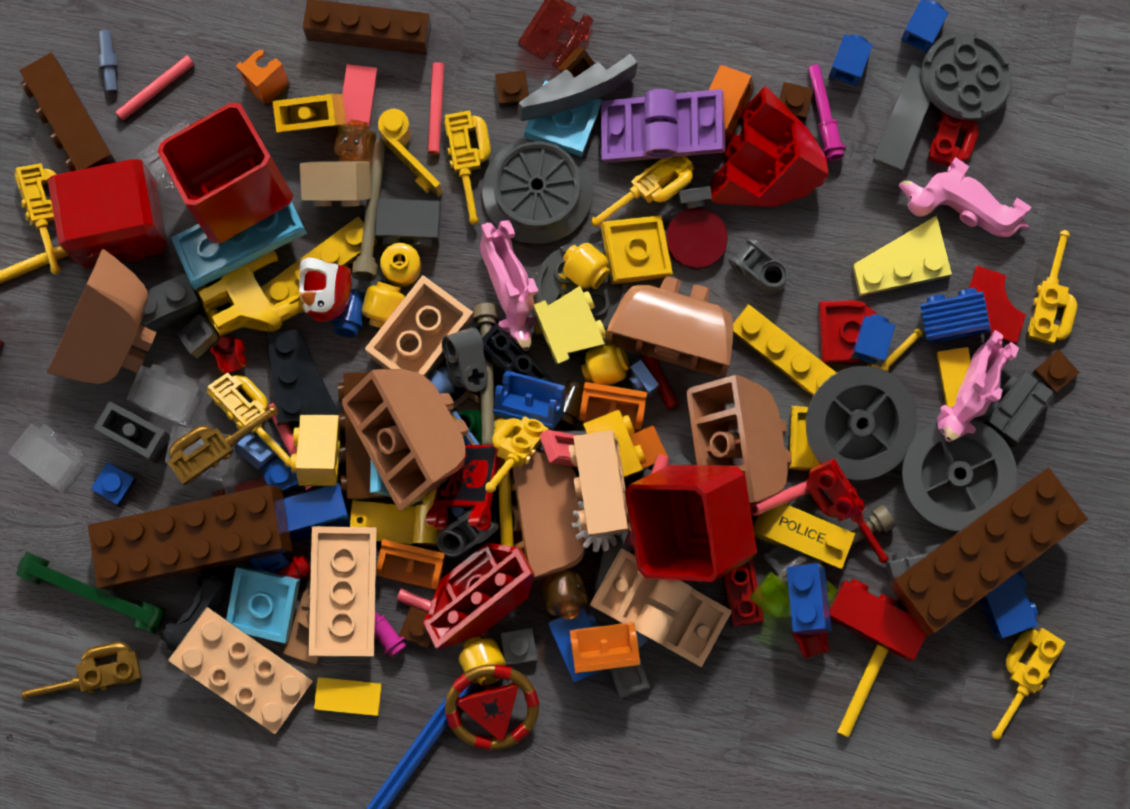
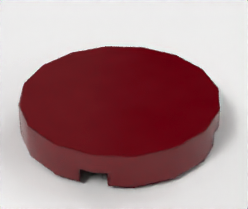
(697, 238)

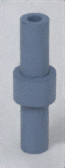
(108, 61)

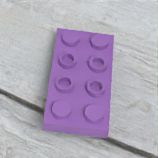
(663, 125)

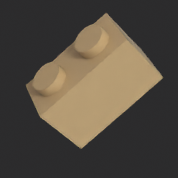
(335, 182)

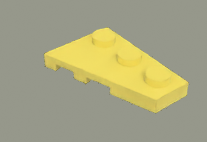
(904, 262)

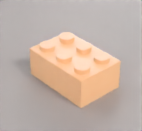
(416, 329)
(600, 483)

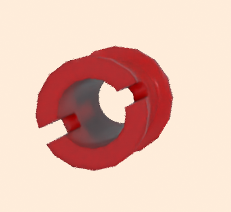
(297, 569)

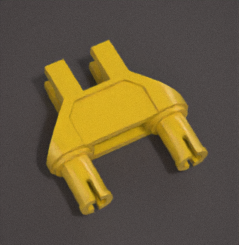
(247, 300)

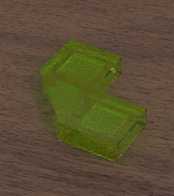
(774, 598)

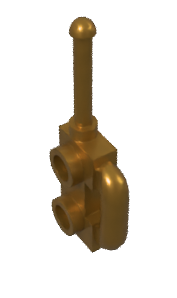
(212, 452)
(93, 676)

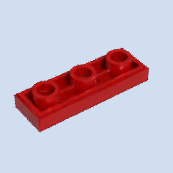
(737, 593)

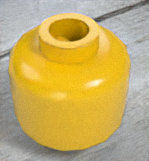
(585, 266)
(407, 272)
(381, 302)
(605, 365)
(478, 653)

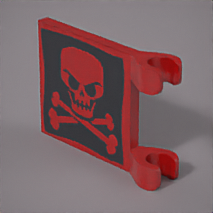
(467, 489)

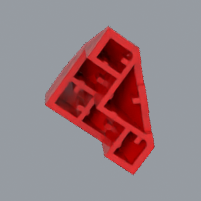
(770, 158)

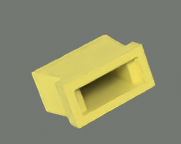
(569, 324)

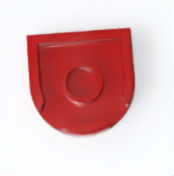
(839, 328)

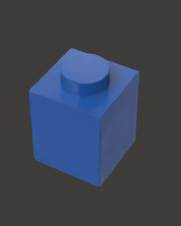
(925, 25)
(851, 59)
(873, 340)

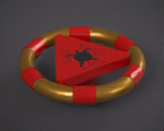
(491, 707)

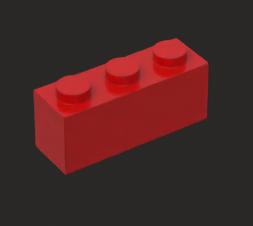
(876, 619)

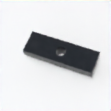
(508, 356)

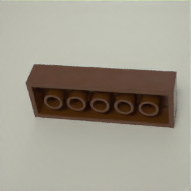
(190, 537)
(988, 551)

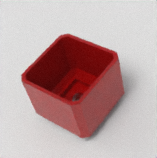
(225, 173)
(109, 210)
(691, 522)

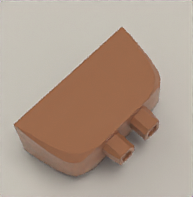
(105, 326)
(674, 327)
(741, 427)
(407, 432)
(543, 515)

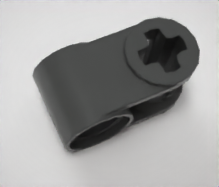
(755, 262)
(465, 357)
(461, 535)

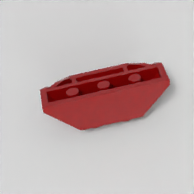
(478, 594)

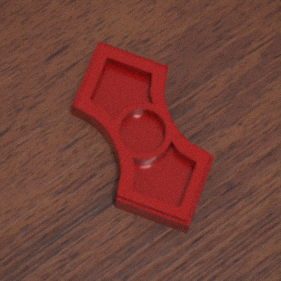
(1001, 312)

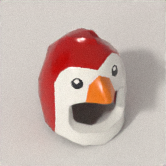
(324, 289)

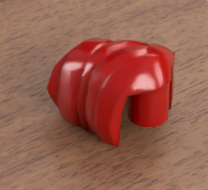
(229, 354)
(812, 644)

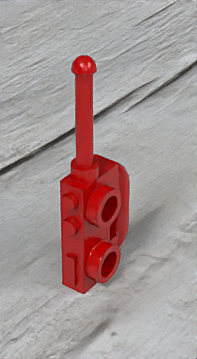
(942, 147)
(845, 499)

